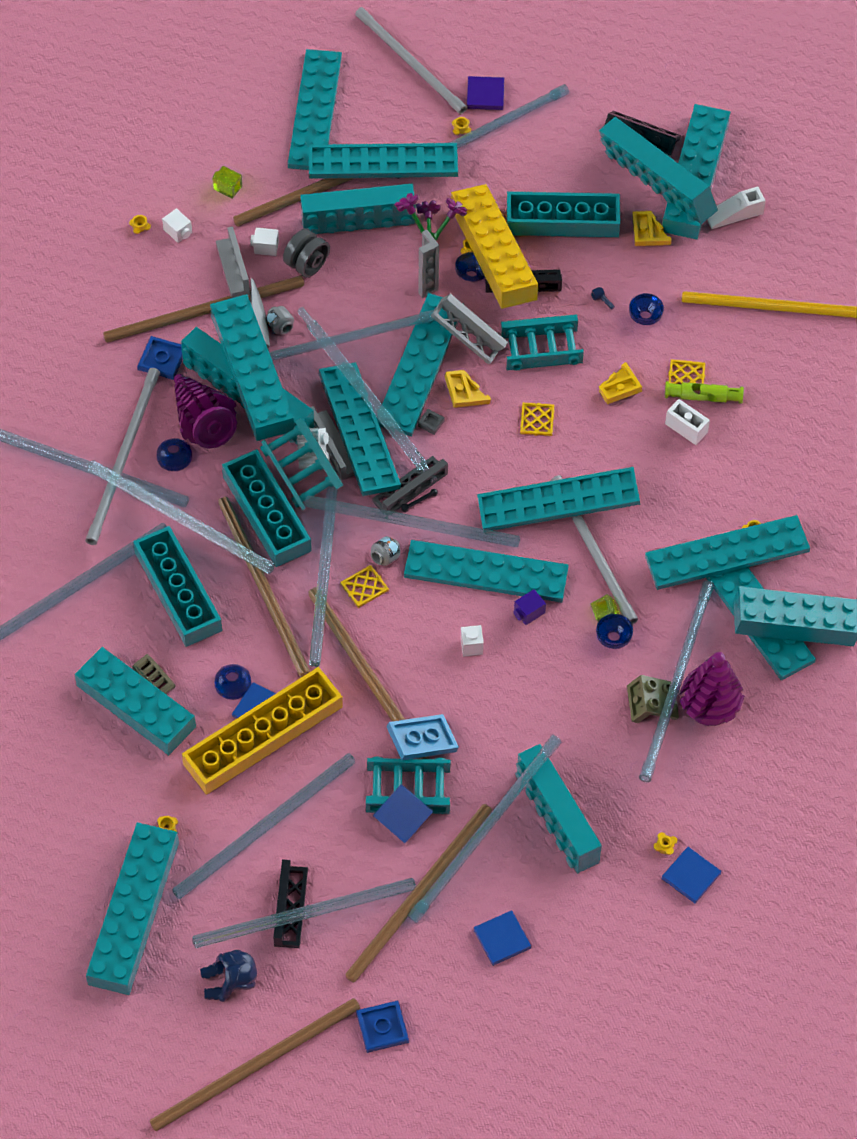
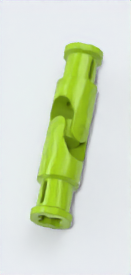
(711, 393)

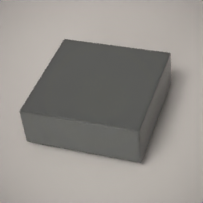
(431, 421)

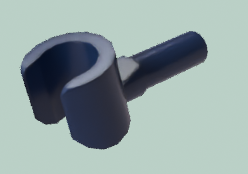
(598, 293)

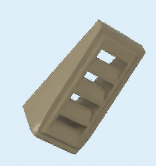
(146, 665)

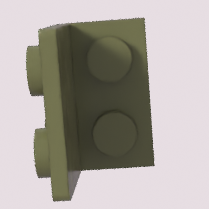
(648, 697)

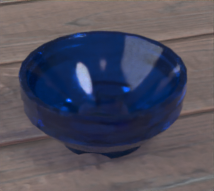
(466, 263)
(646, 303)
(174, 461)
(614, 623)
(232, 689)

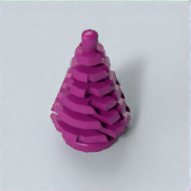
(204, 413)
(712, 692)

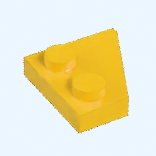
(648, 230)
(620, 385)
(464, 390)

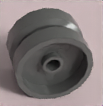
(306, 253)

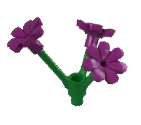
(428, 210)

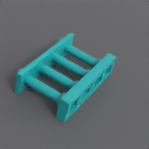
(542, 326)
(320, 463)
(438, 804)

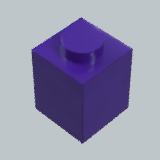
(529, 607)

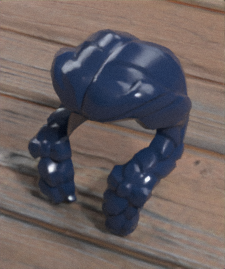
(239, 974)

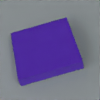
(485, 93)

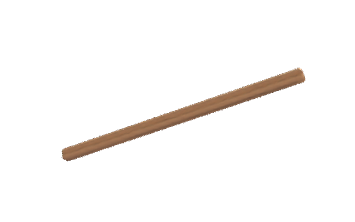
(287, 200)
(194, 311)
(265, 590)
(360, 662)
(417, 894)
(254, 1064)

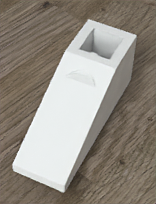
(738, 208)

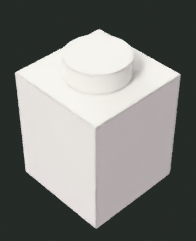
(177, 225)
(265, 241)
(472, 640)

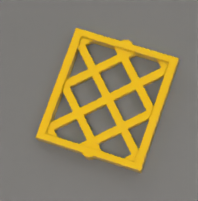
(685, 364)
(536, 432)
(359, 575)

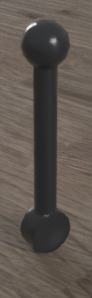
(405, 507)

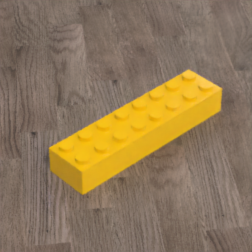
(495, 247)
(262, 730)

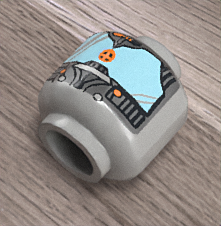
(280, 320)
(385, 551)

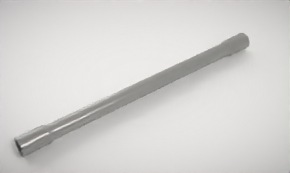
(453, 100)
(625, 608)

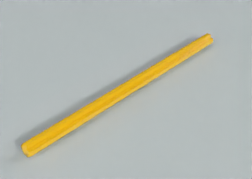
(769, 304)

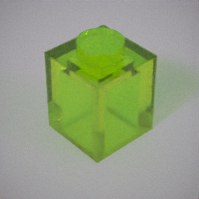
(227, 181)

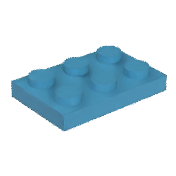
(422, 737)

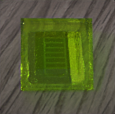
(604, 606)

